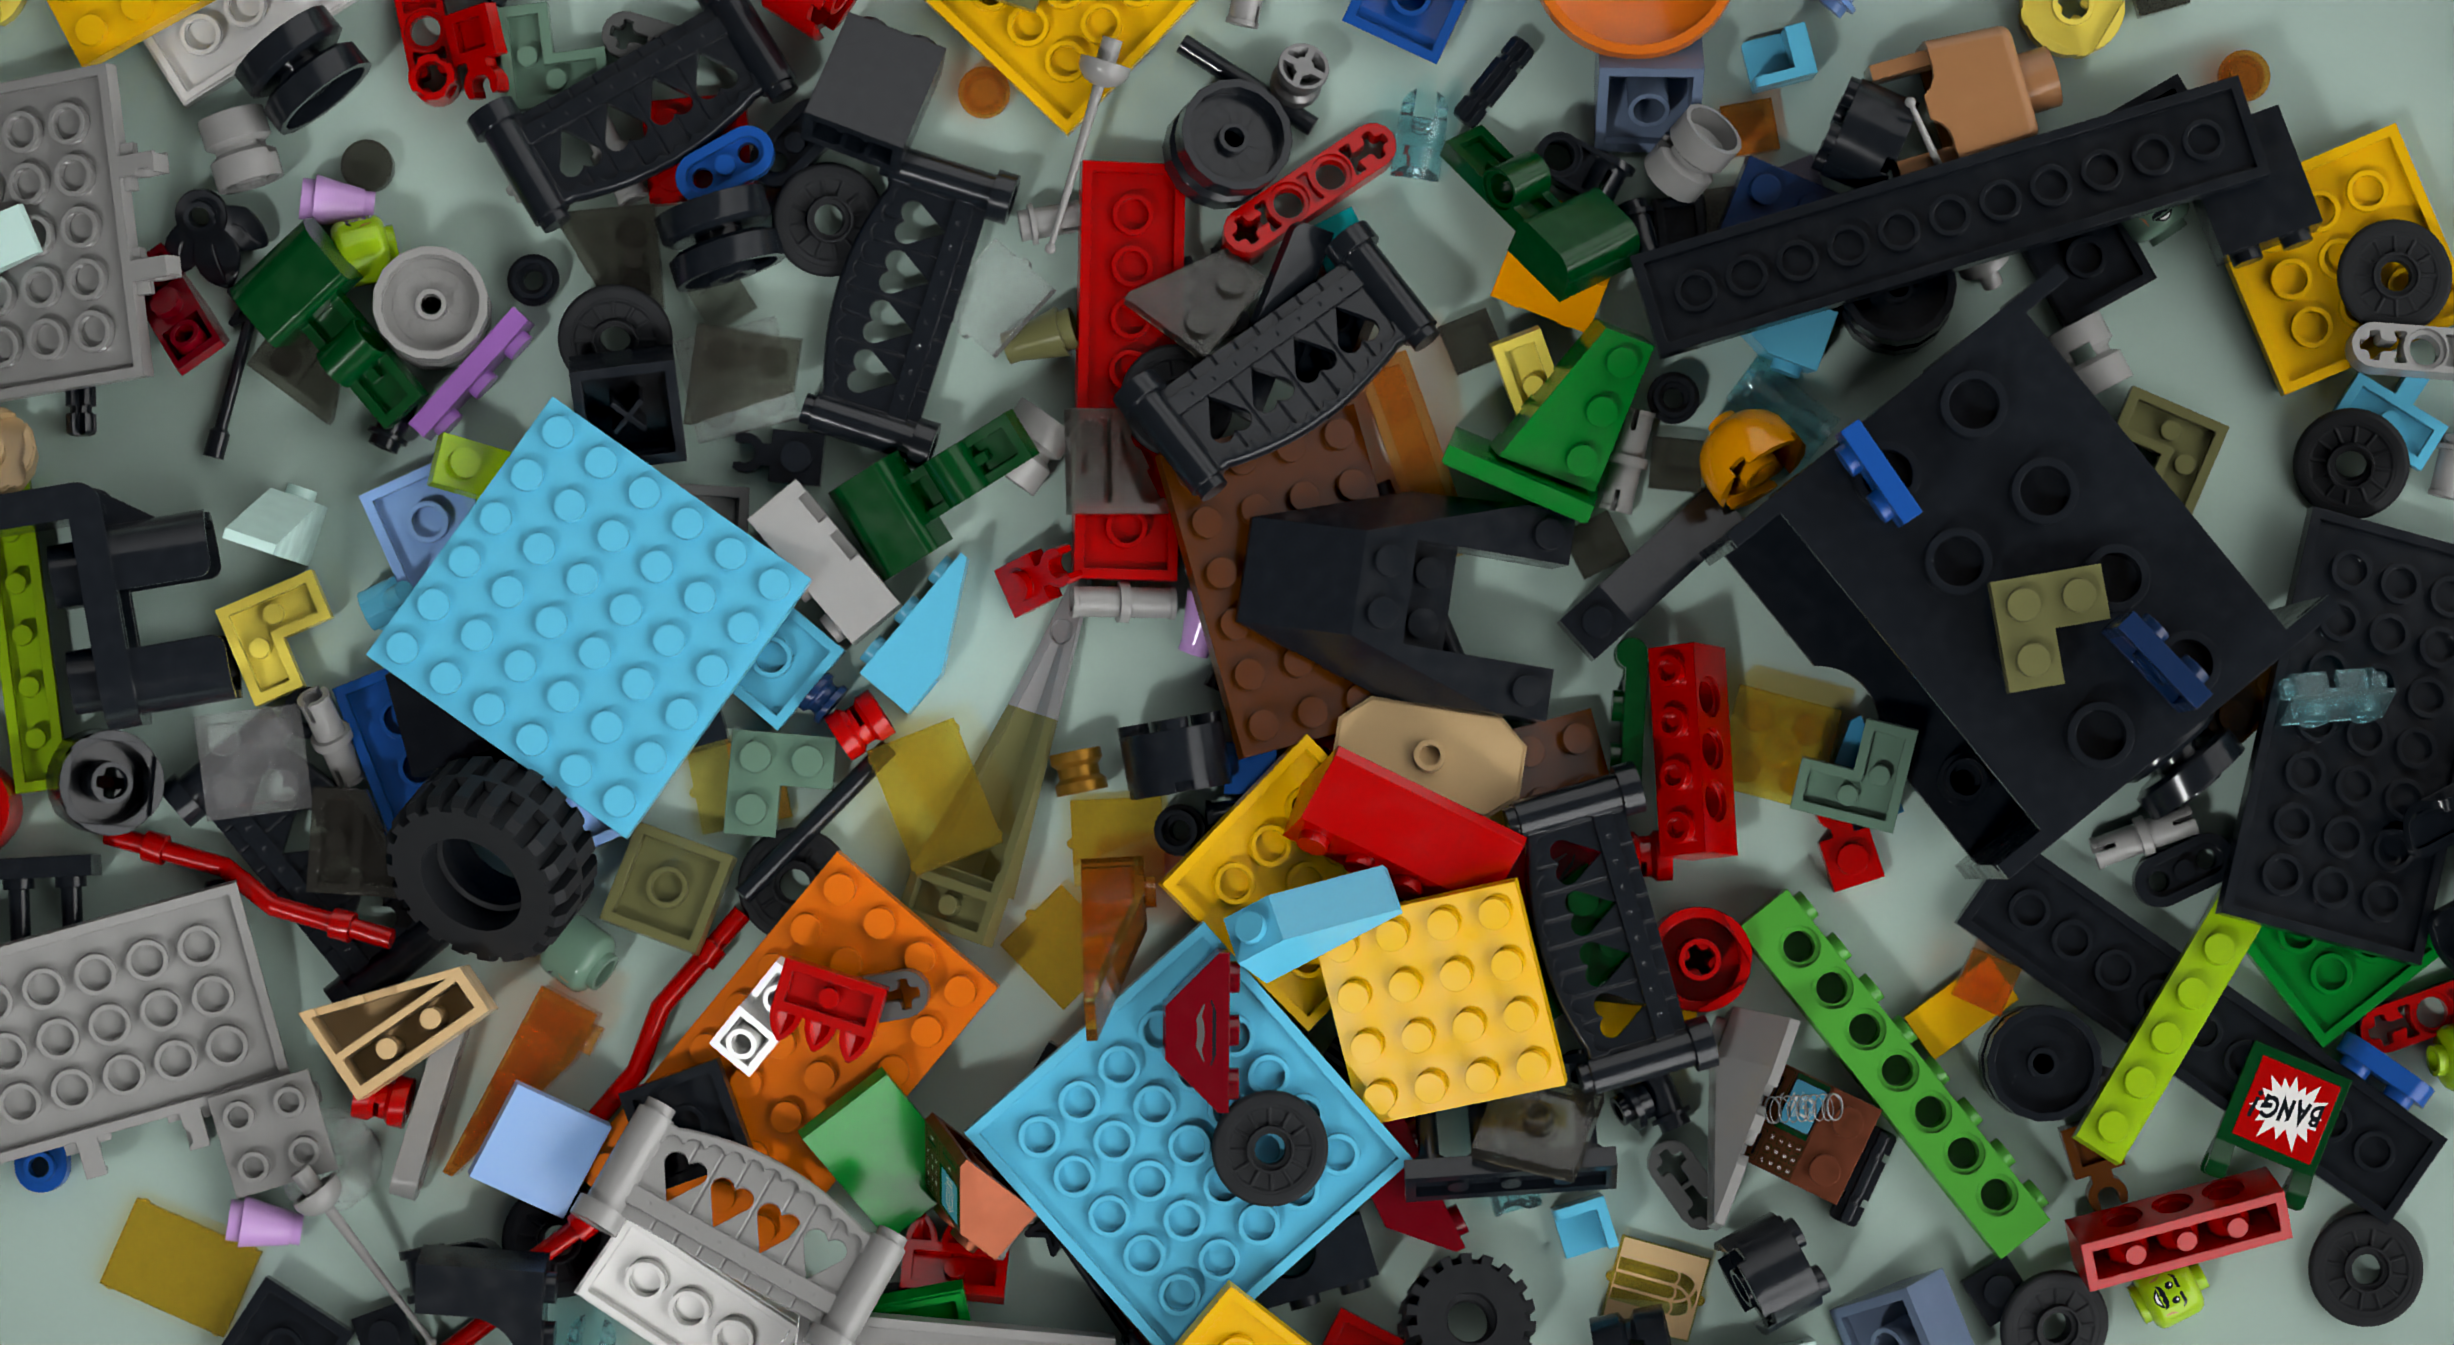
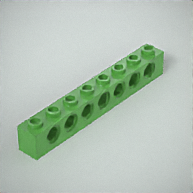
(1998, 1227)

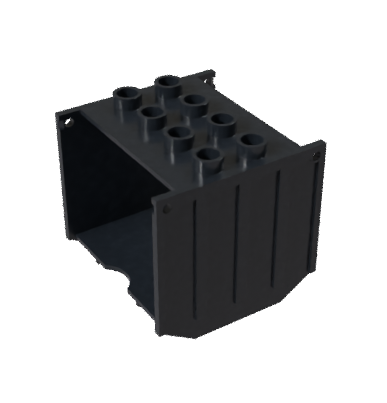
(2011, 483)

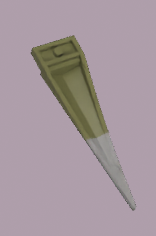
(973, 892)

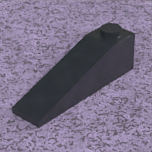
(1647, 575)

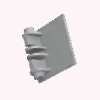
(272, 1132)

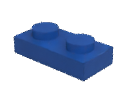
(1889, 494)

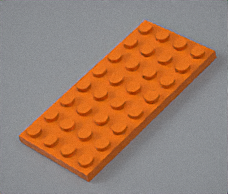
(860, 930)

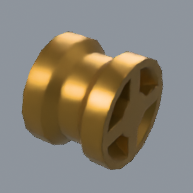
(1078, 771)

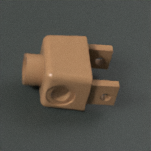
(1975, 91)

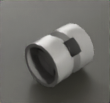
(240, 149)
(1695, 149)
(2102, 370)
(1049, 440)

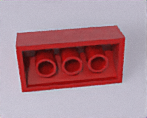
(1380, 818)

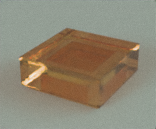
(1755, 126)
(1986, 981)

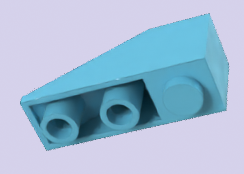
(918, 650)

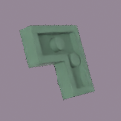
(531, 61)
(763, 764)
(1869, 791)

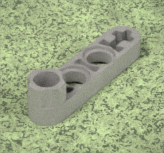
(2385, 336)
(426, 1119)

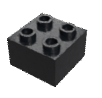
(632, 400)

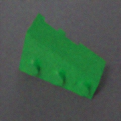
(1579, 408)

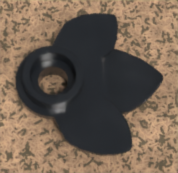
(217, 244)

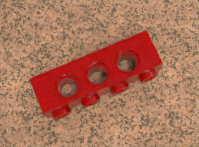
(1692, 751)
(2178, 1228)

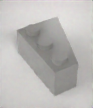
(841, 578)

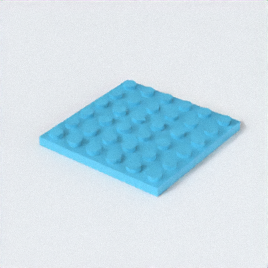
(589, 617)
(1123, 1161)

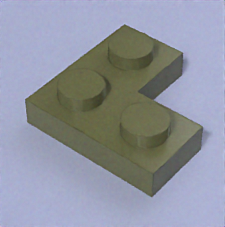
(2180, 438)
(2027, 617)

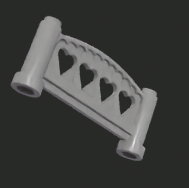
(635, 1190)

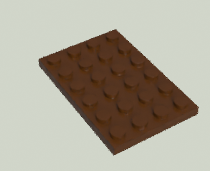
(1266, 689)

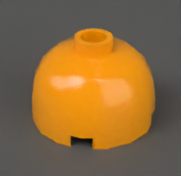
(1746, 453)

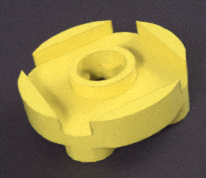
(2072, 36)

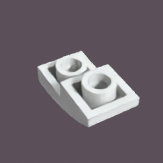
(747, 1033)

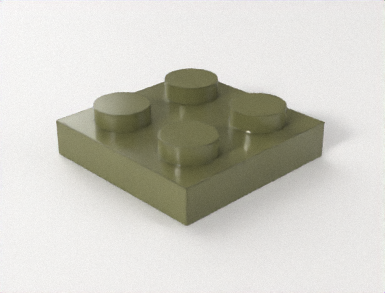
(668, 888)

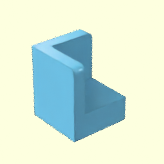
(1779, 59)
(1584, 1225)

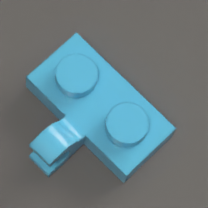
(2417, 427)

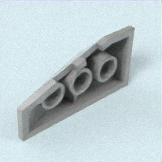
(1752, 1060)

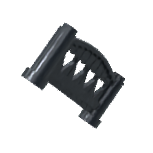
(531, 142)
(1361, 286)
(892, 414)
(262, 845)
(1657, 1036)

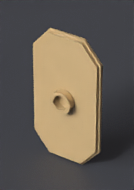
(1444, 749)

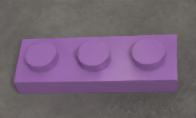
(474, 375)

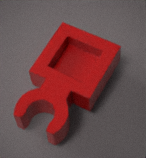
(474, 42)
(1035, 579)
(1848, 855)

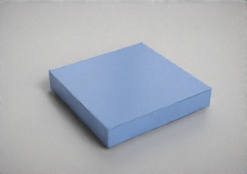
(539, 1149)

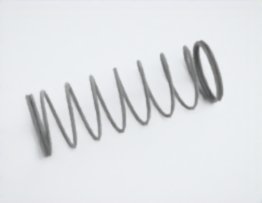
(1805, 1107)

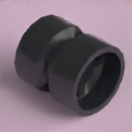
(1644, 1324)

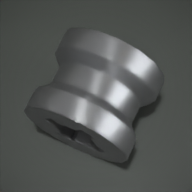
(1305, 64)

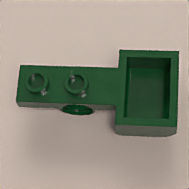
(1559, 243)
(303, 291)
(899, 510)

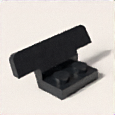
(1292, 272)

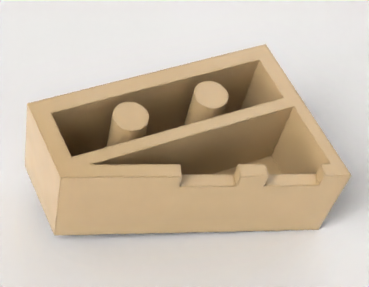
(397, 1027)

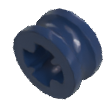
(823, 698)

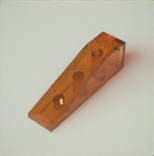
(1407, 430)
(1112, 929)
(542, 1050)

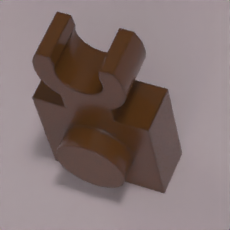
(2087, 1163)

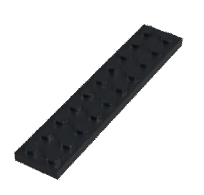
(2112, 974)

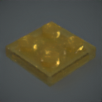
(1772, 736)

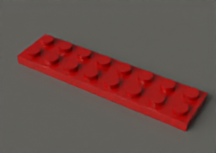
(1126, 238)

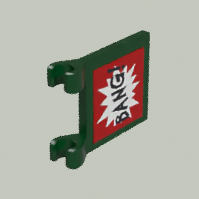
(2281, 1113)

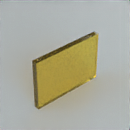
(935, 796)
(180, 1267)

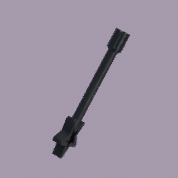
(219, 435)
(1130, 1334)

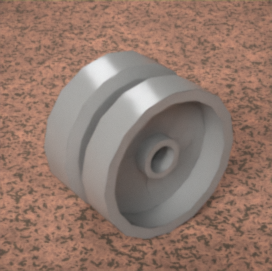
(428, 277)

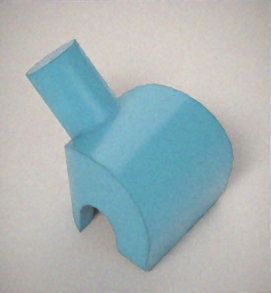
(382, 601)

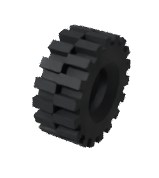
(1472, 1281)

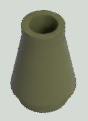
(1045, 337)

